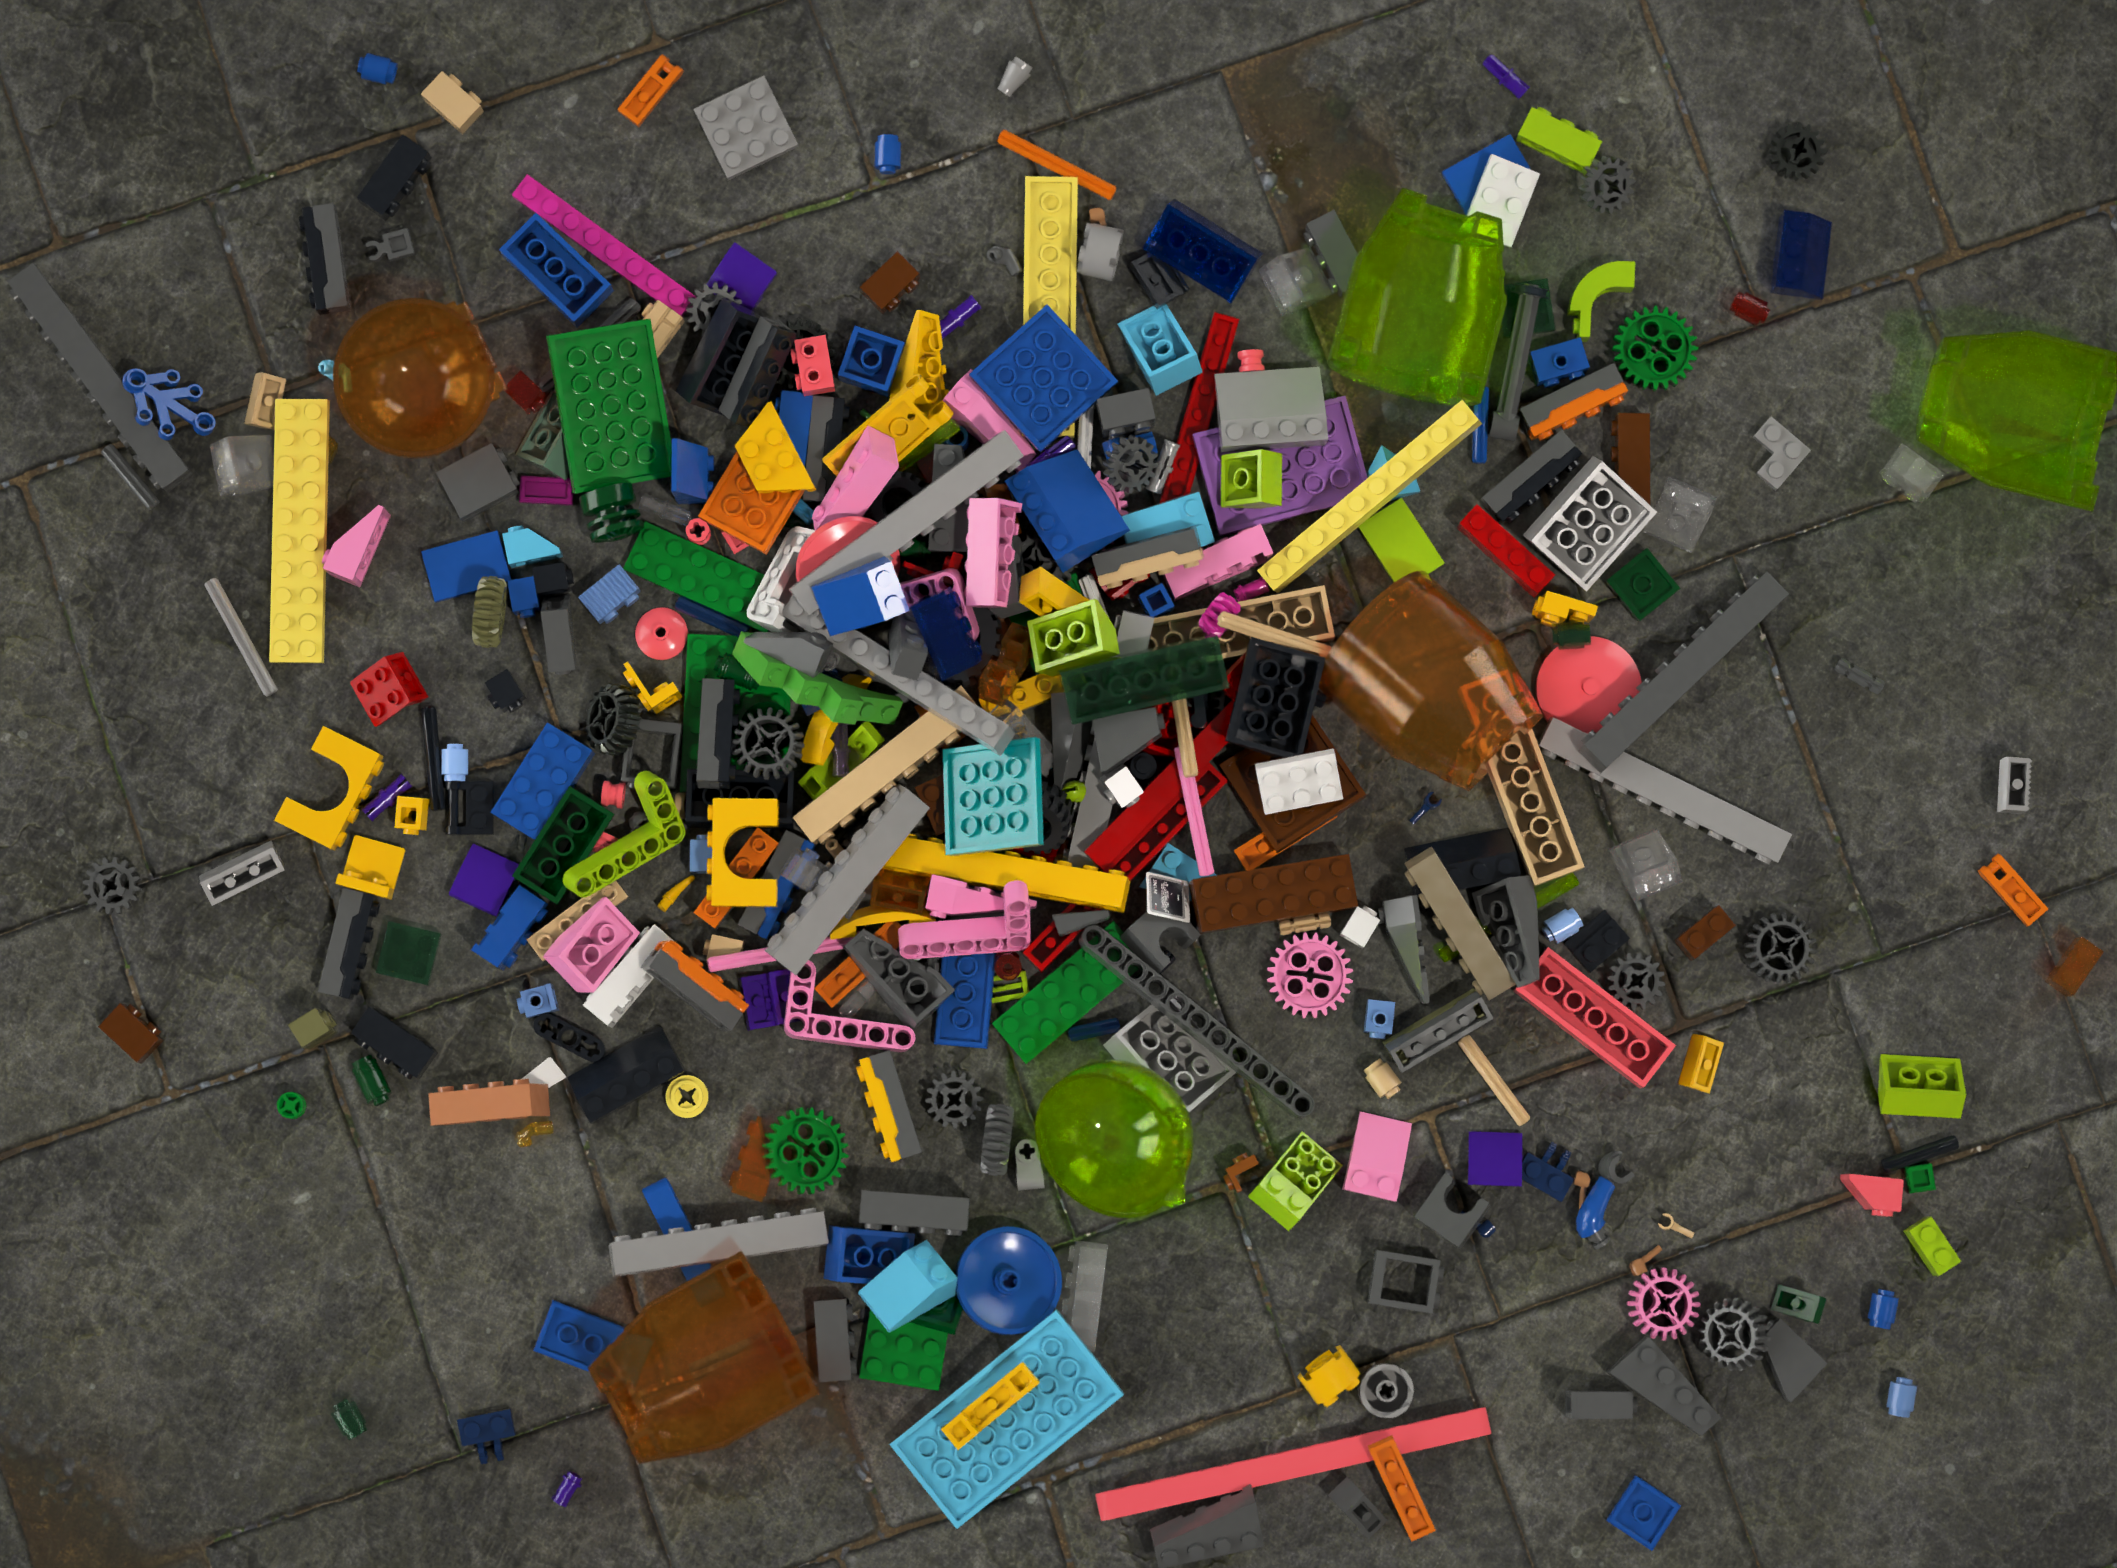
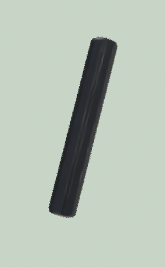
(433, 758)

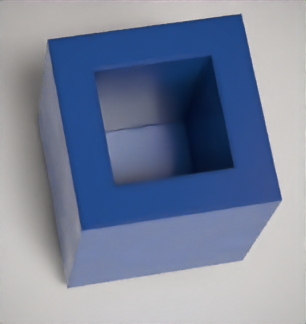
(524, 597)
(1156, 601)

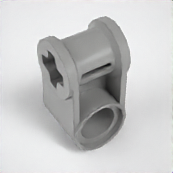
(1029, 1170)

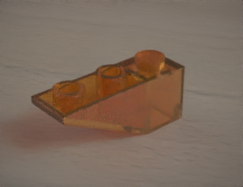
(752, 1177)

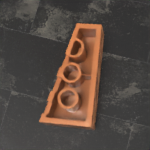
(489, 1103)

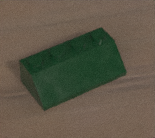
(563, 843)

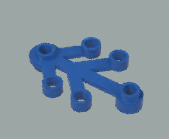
(166, 400)

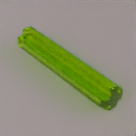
(937, 437)

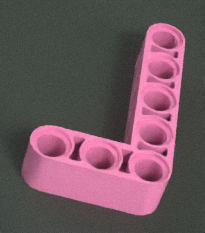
(935, 583)
(972, 935)
(836, 1024)

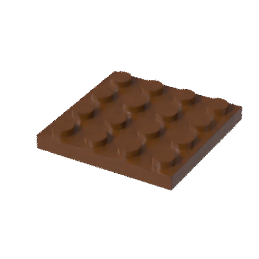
(1291, 825)

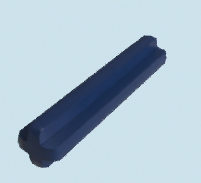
(710, 616)

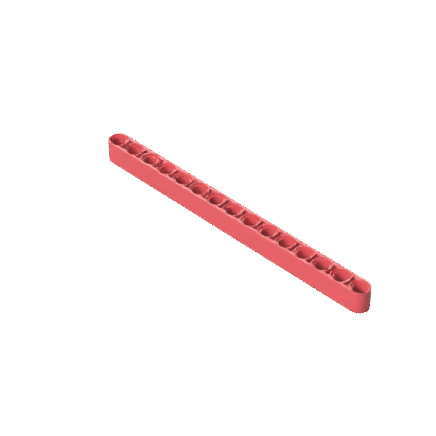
(1289, 1464)

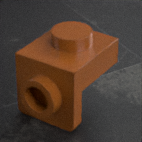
(1240, 1165)

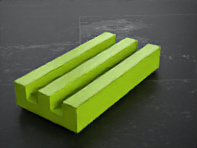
(1024, 984)

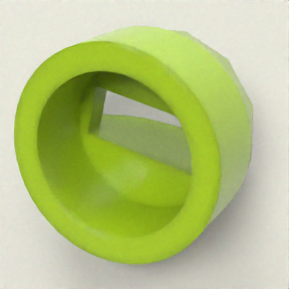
(1079, 793)

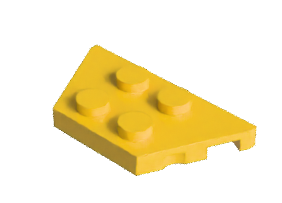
(772, 455)

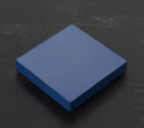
(1643, 1513)

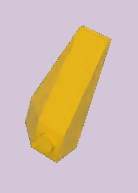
(922, 357)

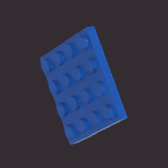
(1043, 378)

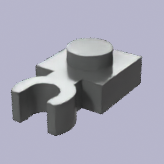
(395, 246)

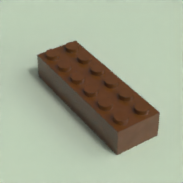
(1273, 894)

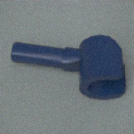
(1424, 808)
(1485, 1229)

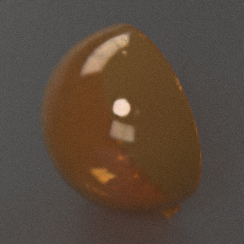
(415, 377)

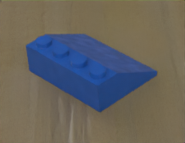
(1067, 508)

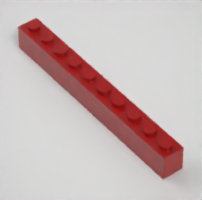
(1131, 861)

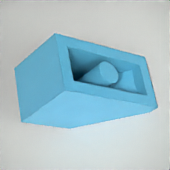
(528, 547)

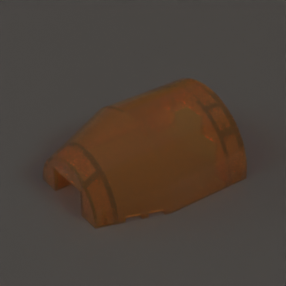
(1429, 681)
(704, 1365)

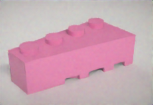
(1220, 562)

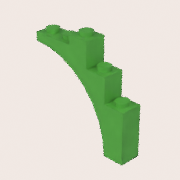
(835, 698)

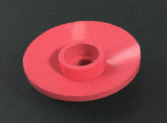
(661, 647)

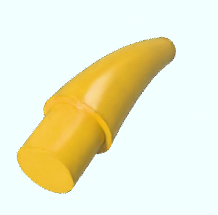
(670, 896)

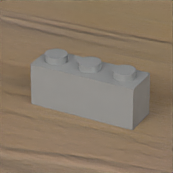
(241, 873)

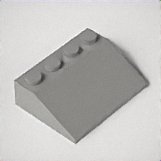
(1271, 409)
(1590, 523)
(1172, 1053)

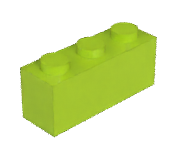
(1559, 139)

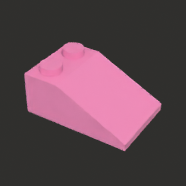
(355, 549)
(591, 946)
(1377, 1157)

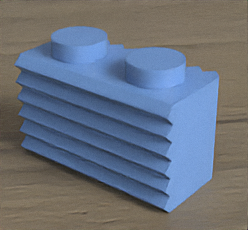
(610, 595)

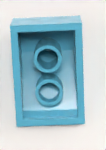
(1160, 348)
(1169, 517)
(909, 1286)

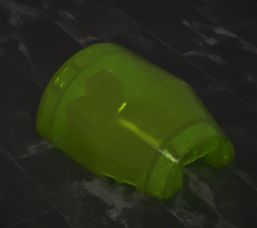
(1423, 304)
(2020, 412)

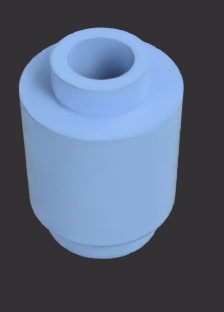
(454, 763)
(1562, 925)

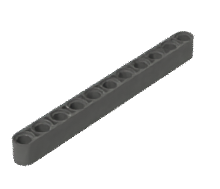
(1209, 1023)

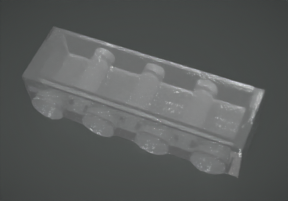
(1085, 1290)

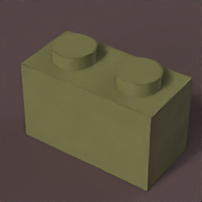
(313, 1028)

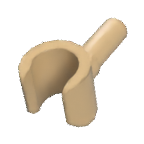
(1676, 1227)

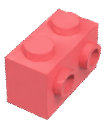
(814, 365)

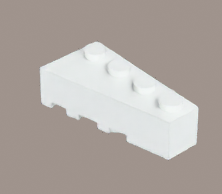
(625, 981)

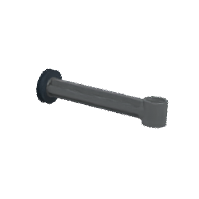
(1505, 419)

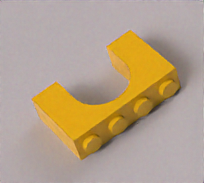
(729, 817)
(330, 826)

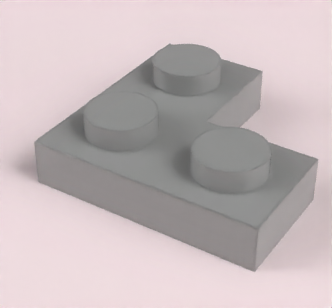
(1785, 449)

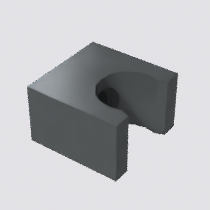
(1144, 937)
(1449, 1225)

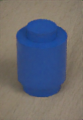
(377, 69)
(887, 154)
(1883, 1309)

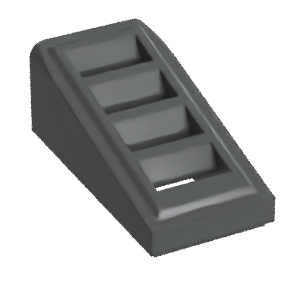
(1071, 922)

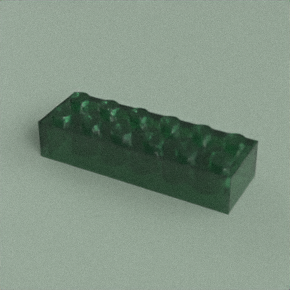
(1143, 679)

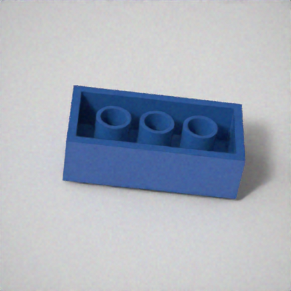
(556, 270)
(542, 780)

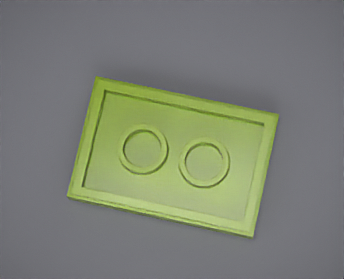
(1400, 542)

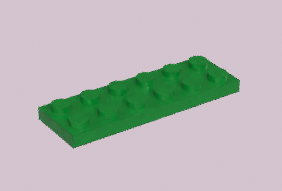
(694, 573)
(1059, 1000)

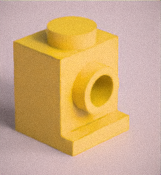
(404, 810)

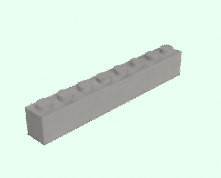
(847, 878)
(717, 1243)

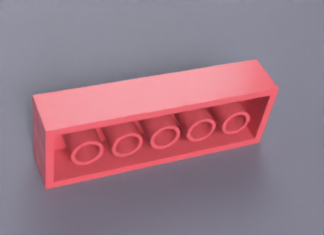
(1596, 1019)

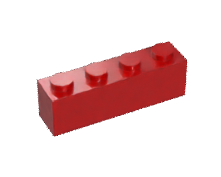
(1505, 551)

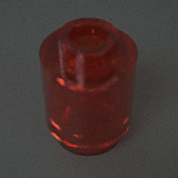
(1749, 308)
(1004, 958)

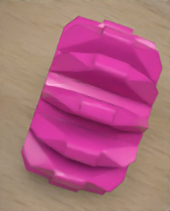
(1221, 603)

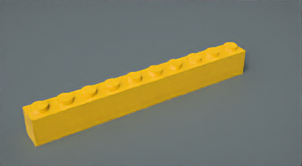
(993, 871)

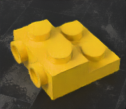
(1555, 609)

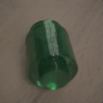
(1571, 635)
(349, 1419)

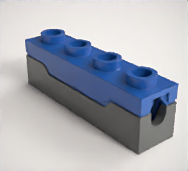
(764, 920)

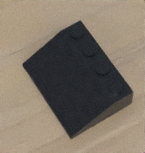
(1274, 699)

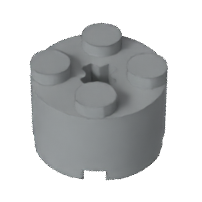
(1100, 251)
(1400, 1395)

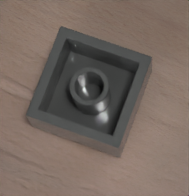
(1126, 414)

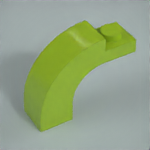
(1607, 278)
(863, 744)

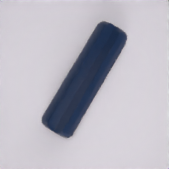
(1094, 1029)

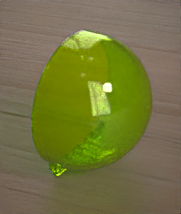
(1116, 1138)

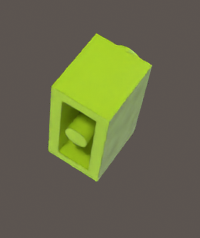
(1932, 1246)

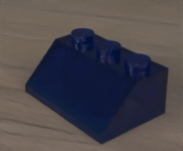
(1801, 255)
(946, 632)

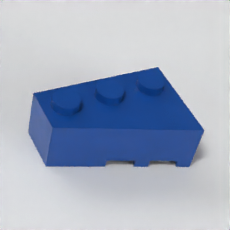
(511, 928)

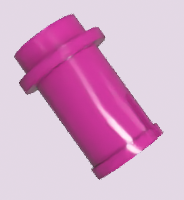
(1251, 589)

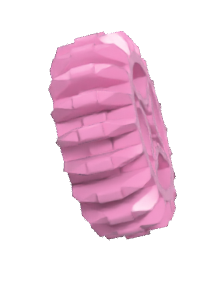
(1677, 1323)

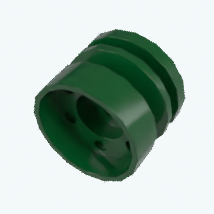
(613, 518)

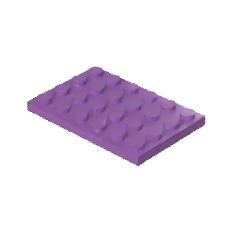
(1311, 475)

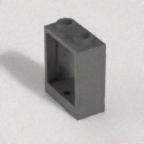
(661, 728)
(1377, 1277)

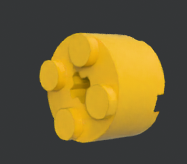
(1329, 1376)

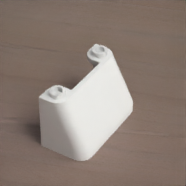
(774, 588)

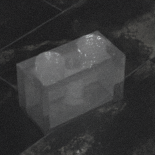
(1911, 474)

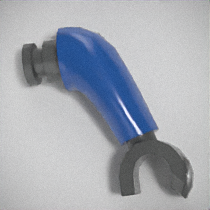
(1591, 1213)

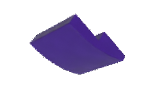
(744, 275)
(484, 880)
(766, 999)
(1495, 1159)

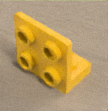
(664, 694)
(372, 867)

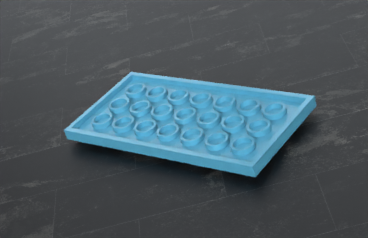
(1069, 1396)

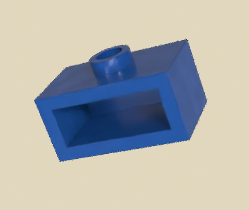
(1558, 362)

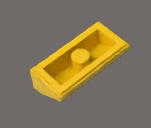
(1701, 1063)

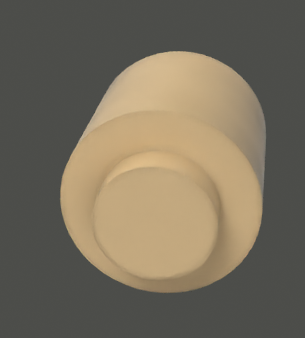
(1382, 1079)

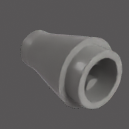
(1014, 76)

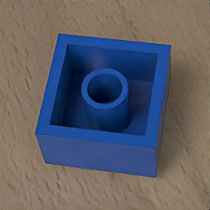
(871, 361)

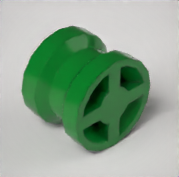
(287, 1107)

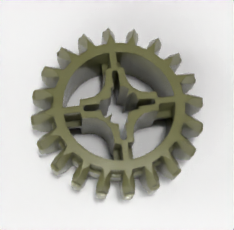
(489, 611)

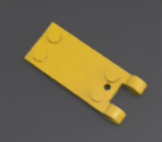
(893, 421)

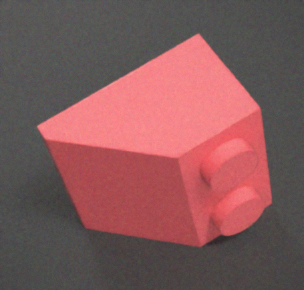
(1875, 1193)

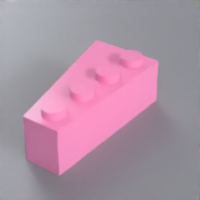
(860, 479)
(990, 551)

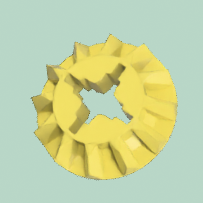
(674, 1096)

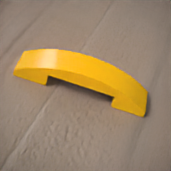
(817, 738)
(875, 915)
(990, 1405)

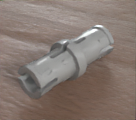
(1165, 462)

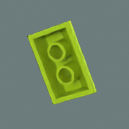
(1072, 637)
(1921, 1086)

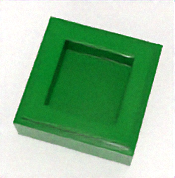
(1919, 1178)

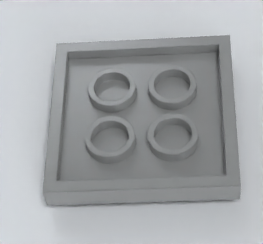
(746, 127)

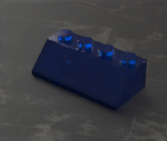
(1202, 250)

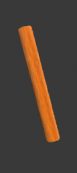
(1056, 164)

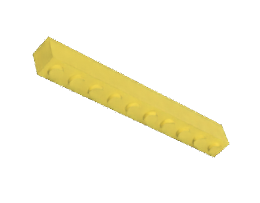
(1369, 496)

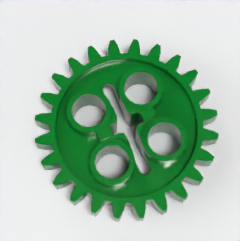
(1667, 328)
(817, 1131)

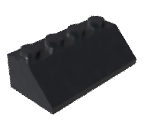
(718, 356)
(745, 787)
(1474, 858)
(626, 1075)

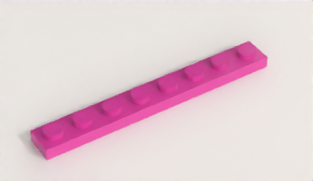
(602, 245)

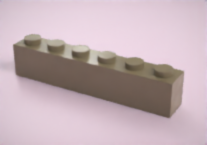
(1460, 924)

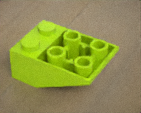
(1295, 1181)

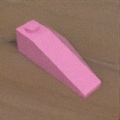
(983, 418)
(957, 899)

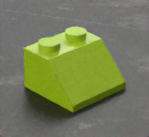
(1251, 479)

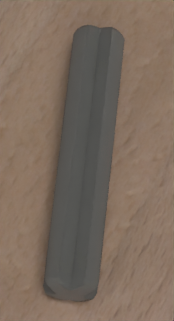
(130, 477)

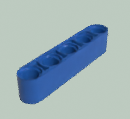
(671, 1215)

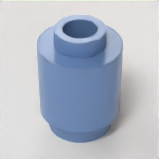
(1901, 1397)

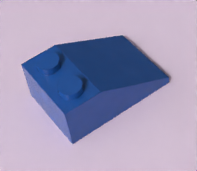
(691, 472)
(860, 597)
(862, 1253)

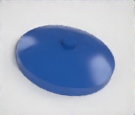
(1008, 1280)

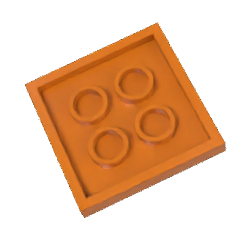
(745, 513)

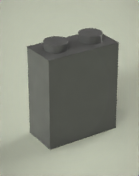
(478, 482)

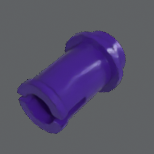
(567, 1488)

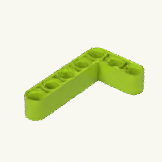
(632, 843)

